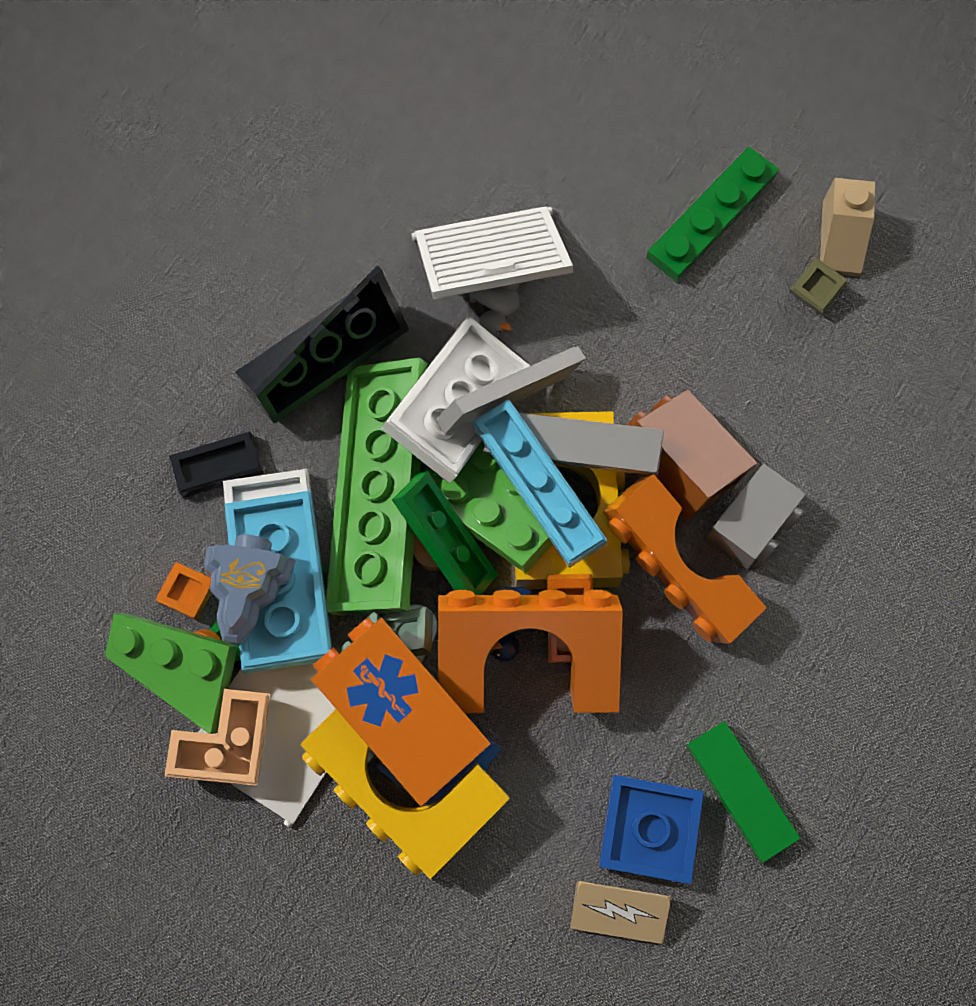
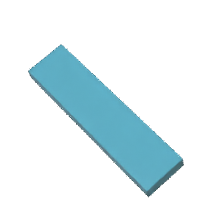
(539, 483)

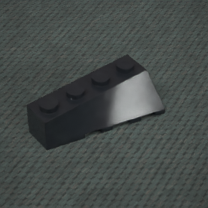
(324, 348)

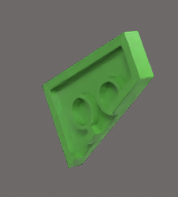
(175, 665)

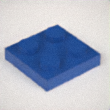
(651, 829)

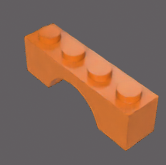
(647, 520)

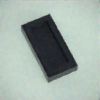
(215, 462)

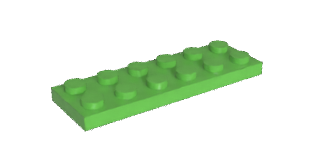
(369, 535)

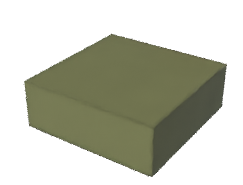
(819, 286)

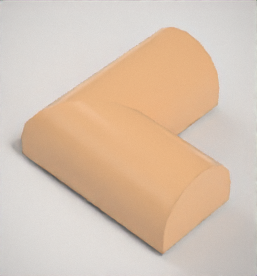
(230, 755)

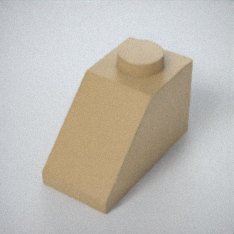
(847, 225)

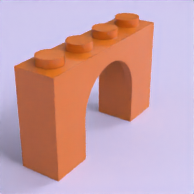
(585, 623)

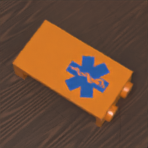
(399, 709)

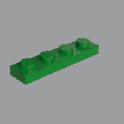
(712, 213)

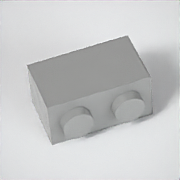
(756, 516)

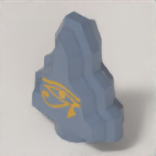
(244, 582)

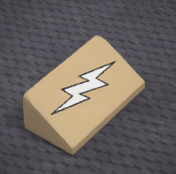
(620, 912)

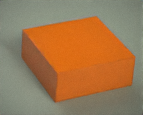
(185, 591)

